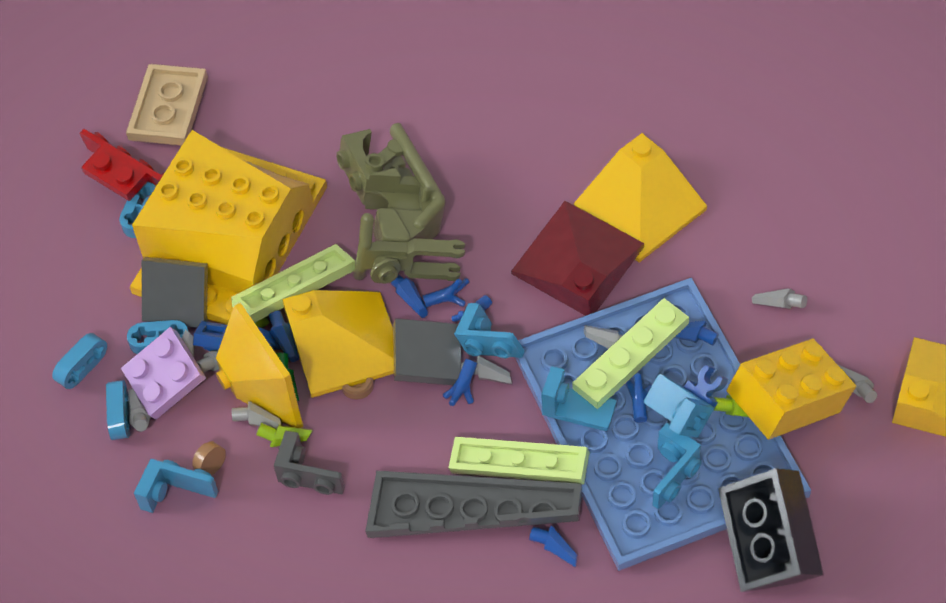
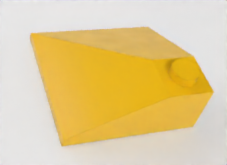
(642, 195)
(340, 337)
(254, 369)
(923, 389)

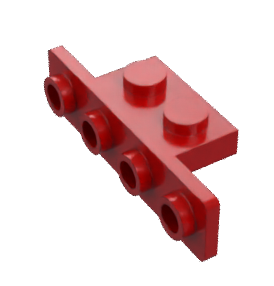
(115, 167)

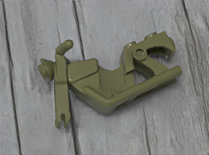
(406, 207)

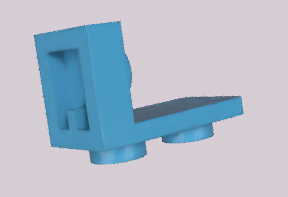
(478, 340)
(567, 405)
(680, 406)
(686, 454)
(158, 474)

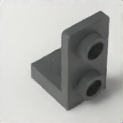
(293, 473)

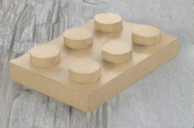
(167, 104)

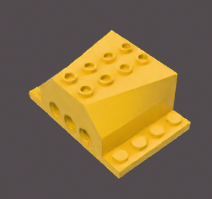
(225, 213)

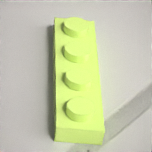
(298, 279)
(630, 353)
(519, 460)

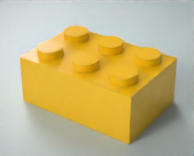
(790, 388)

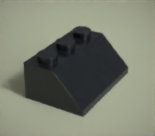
(770, 530)

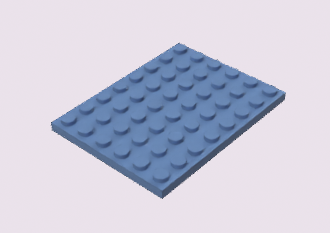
(626, 458)

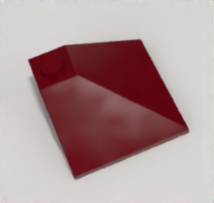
(577, 259)

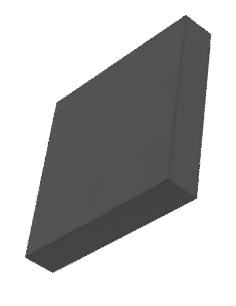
(174, 291)
(426, 352)

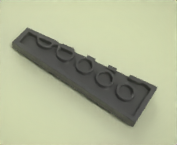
(448, 503)

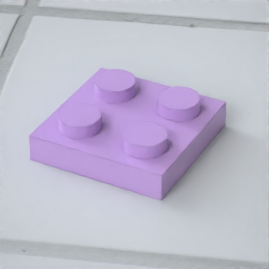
(163, 373)

